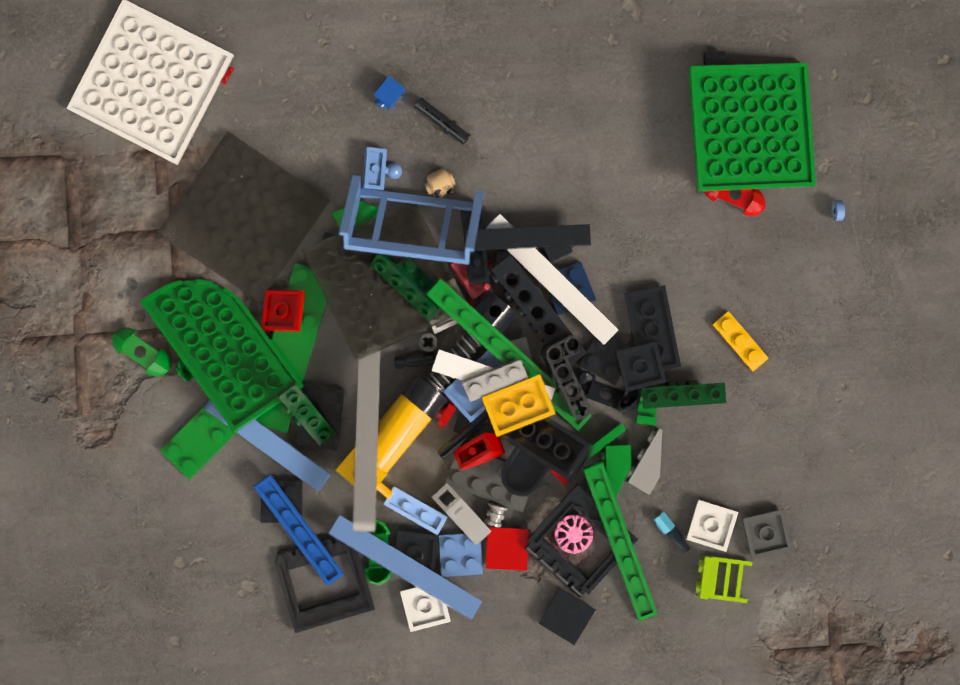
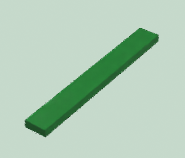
(620, 540)

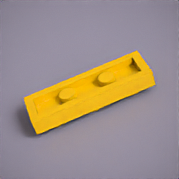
(740, 341)

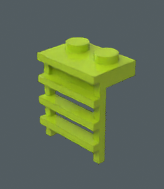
(708, 571)

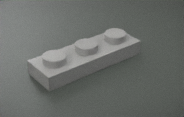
(495, 379)

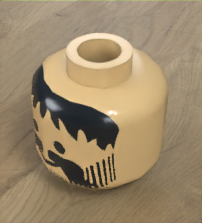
(440, 183)

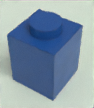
(389, 93)

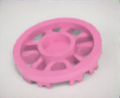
(573, 534)

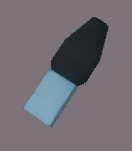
(667, 527)

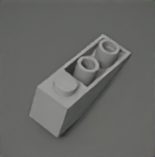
(647, 470)
(461, 514)

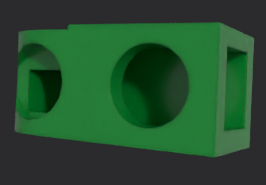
(645, 416)

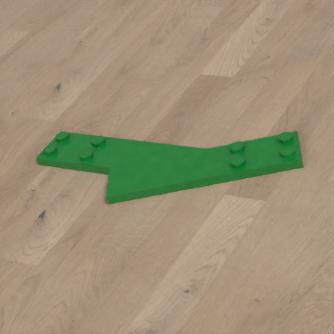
(205, 433)

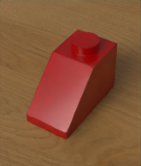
(479, 451)

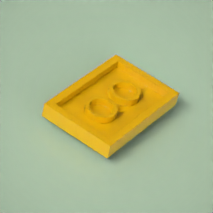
(518, 405)

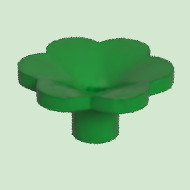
(183, 371)

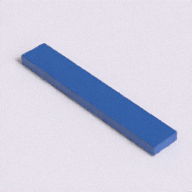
(298, 530)

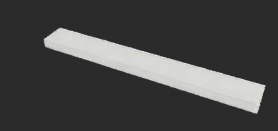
(560, 287)

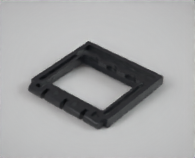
(552, 558)
(332, 610)

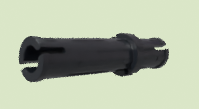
(462, 136)

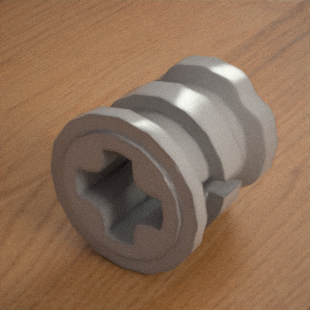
(495, 514)

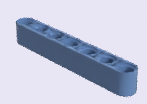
(280, 451)

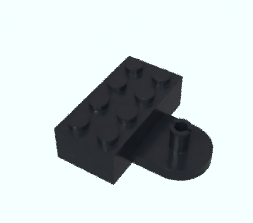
(539, 450)

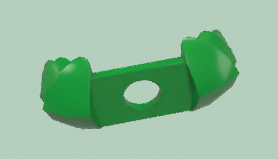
(156, 362)
(374, 572)

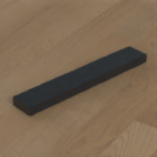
(532, 237)

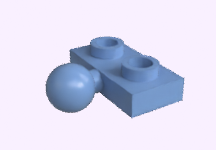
(375, 169)

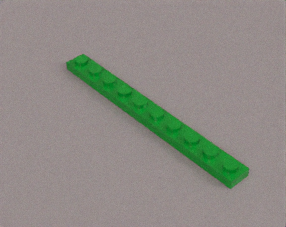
(495, 341)

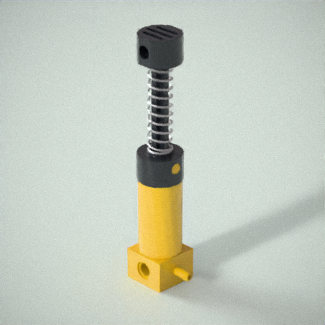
(422, 401)

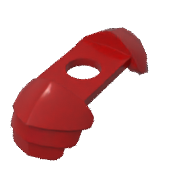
(751, 200)

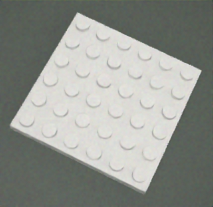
(150, 81)

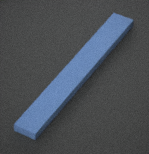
(406, 568)

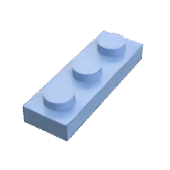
(416, 510)

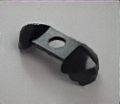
(619, 399)

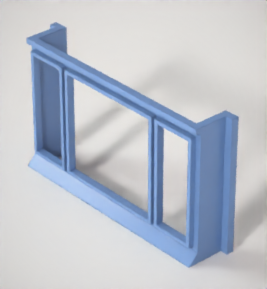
(406, 250)

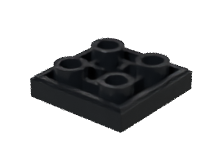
(567, 616)

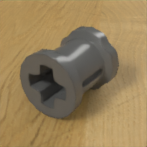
(428, 336)

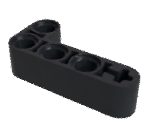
(569, 377)

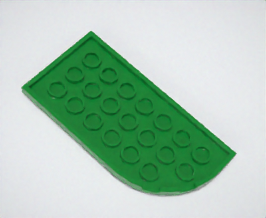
(221, 348)

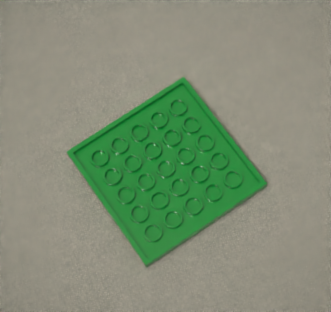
(751, 126)

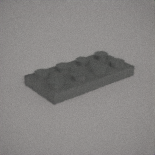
(486, 483)

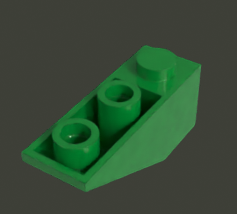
(617, 464)

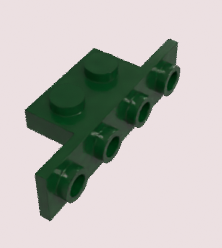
(409, 282)
(683, 395)
(305, 413)

